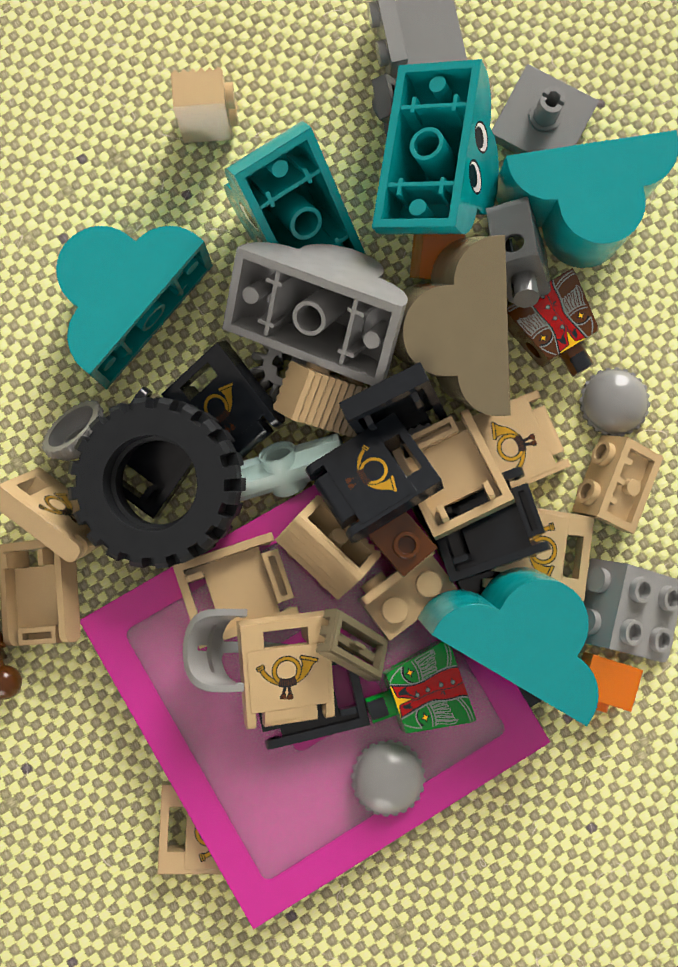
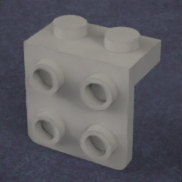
(415, 32)
(631, 609)

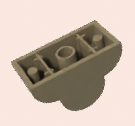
(462, 324)

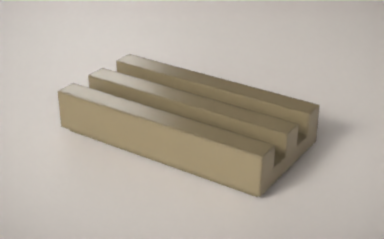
(330, 650)

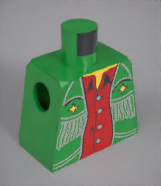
(423, 692)

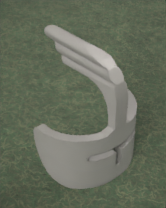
(206, 667)

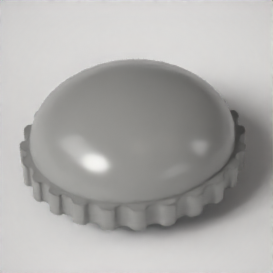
(614, 402)
(66, 431)
(388, 778)

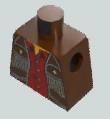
(556, 325)

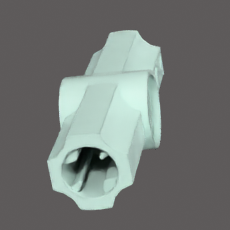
(282, 467)

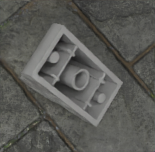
(317, 306)

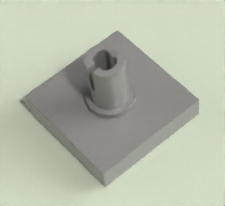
(542, 114)

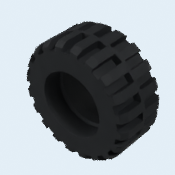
(101, 482)

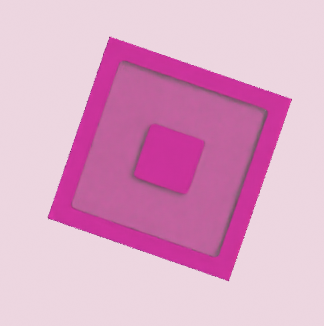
(288, 813)

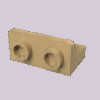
(618, 482)
(398, 600)

